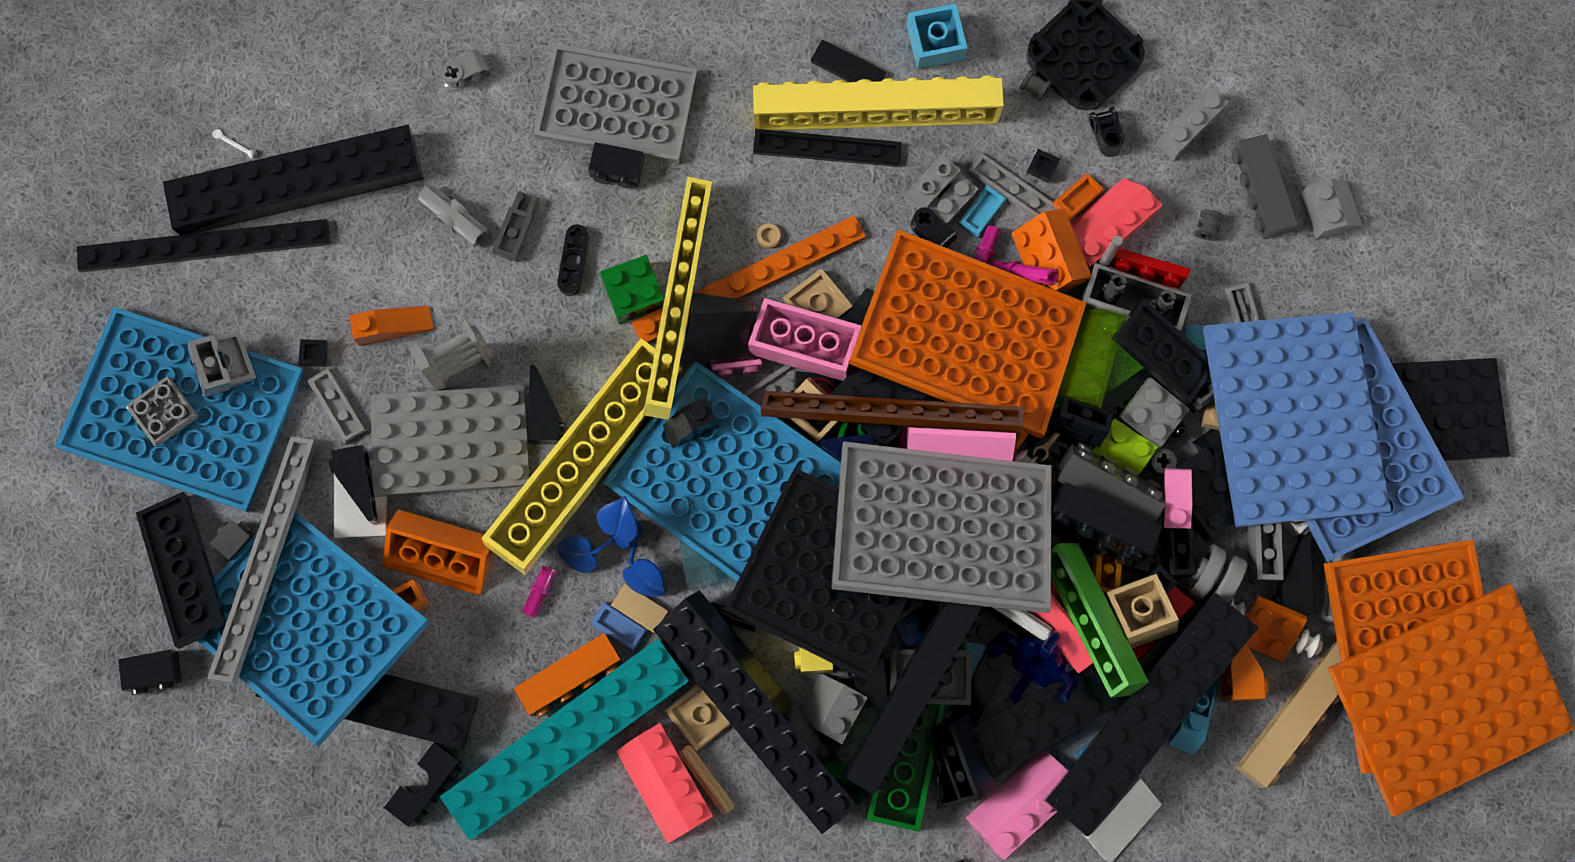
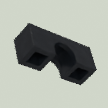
(411, 806)

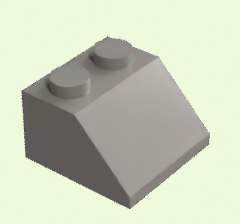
(1330, 208)
(832, 708)

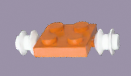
(1278, 629)

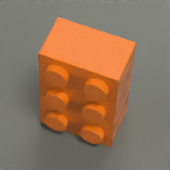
(1051, 243)

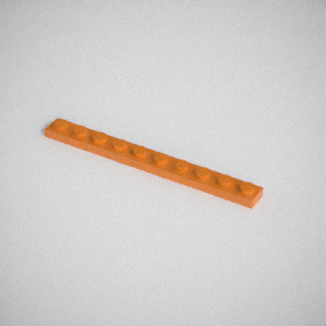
(769, 269)

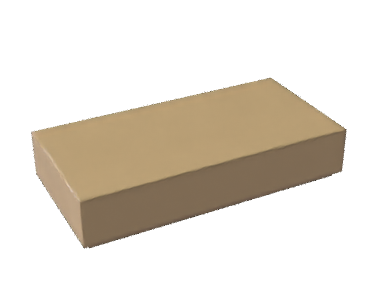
(639, 608)

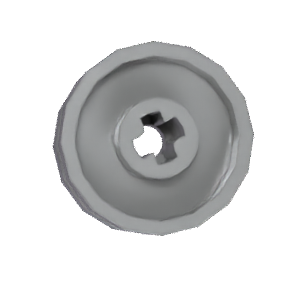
(1217, 575)

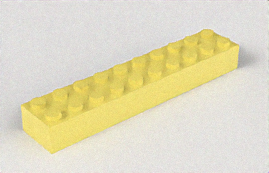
(877, 103)
(574, 464)

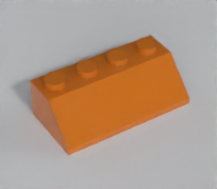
(436, 552)

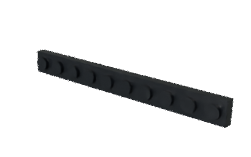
(203, 245)

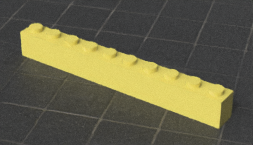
(677, 299)

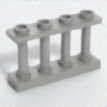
(452, 356)

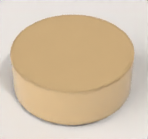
(768, 236)

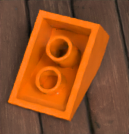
(1243, 679)

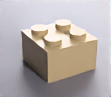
(1143, 611)

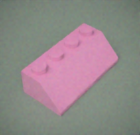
(962, 442)
(1018, 805)

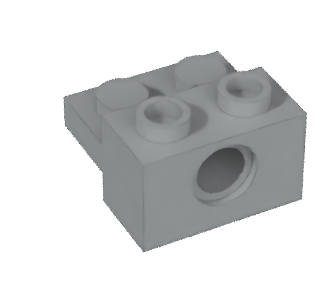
(934, 181)
(208, 366)

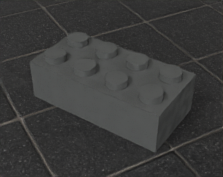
(1110, 482)

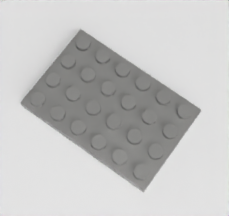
(616, 102)
(449, 440)

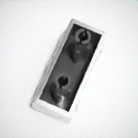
(1120, 292)

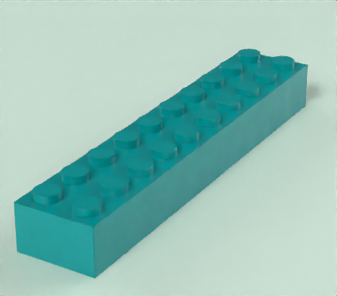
(564, 740)

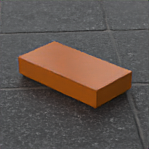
(1079, 196)

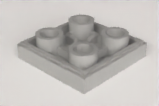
(162, 411)

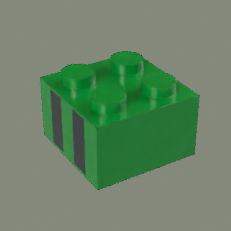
(632, 289)

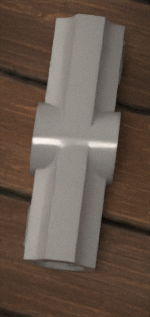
(453, 215)

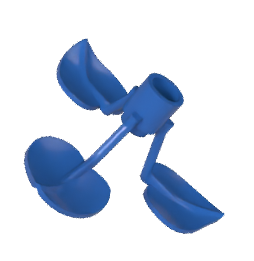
(615, 520)

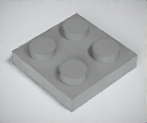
(1153, 412)

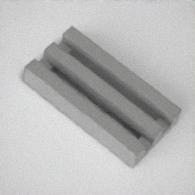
(1231, 303)

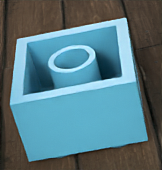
(936, 36)

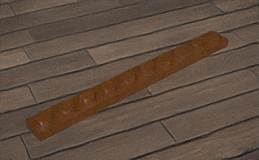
(893, 411)

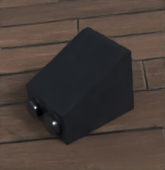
(718, 327)

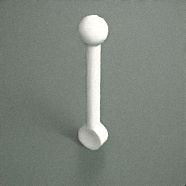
(217, 134)

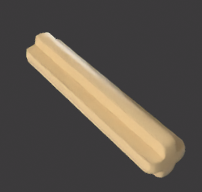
(706, 779)

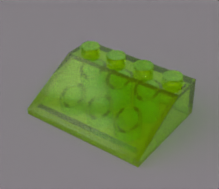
(1091, 358)

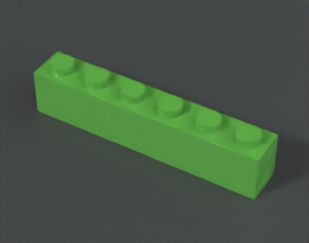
(1095, 621)

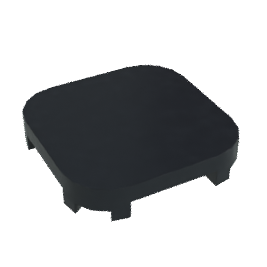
(1085, 54)

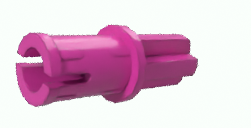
(987, 245)
(538, 591)

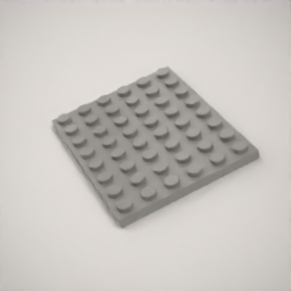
(943, 528)

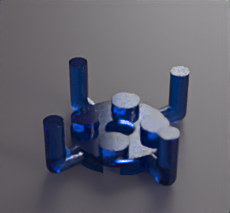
(1034, 670)

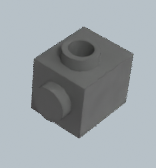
(231, 538)

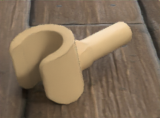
(1047, 445)

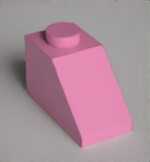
(1177, 498)

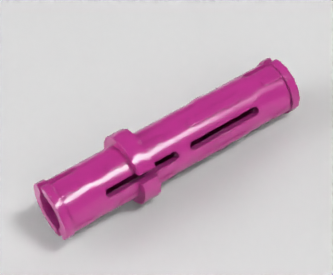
(1029, 272)

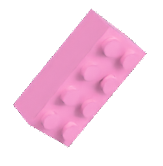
(804, 339)

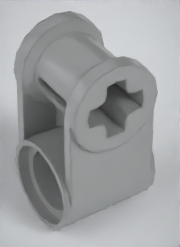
(465, 69)

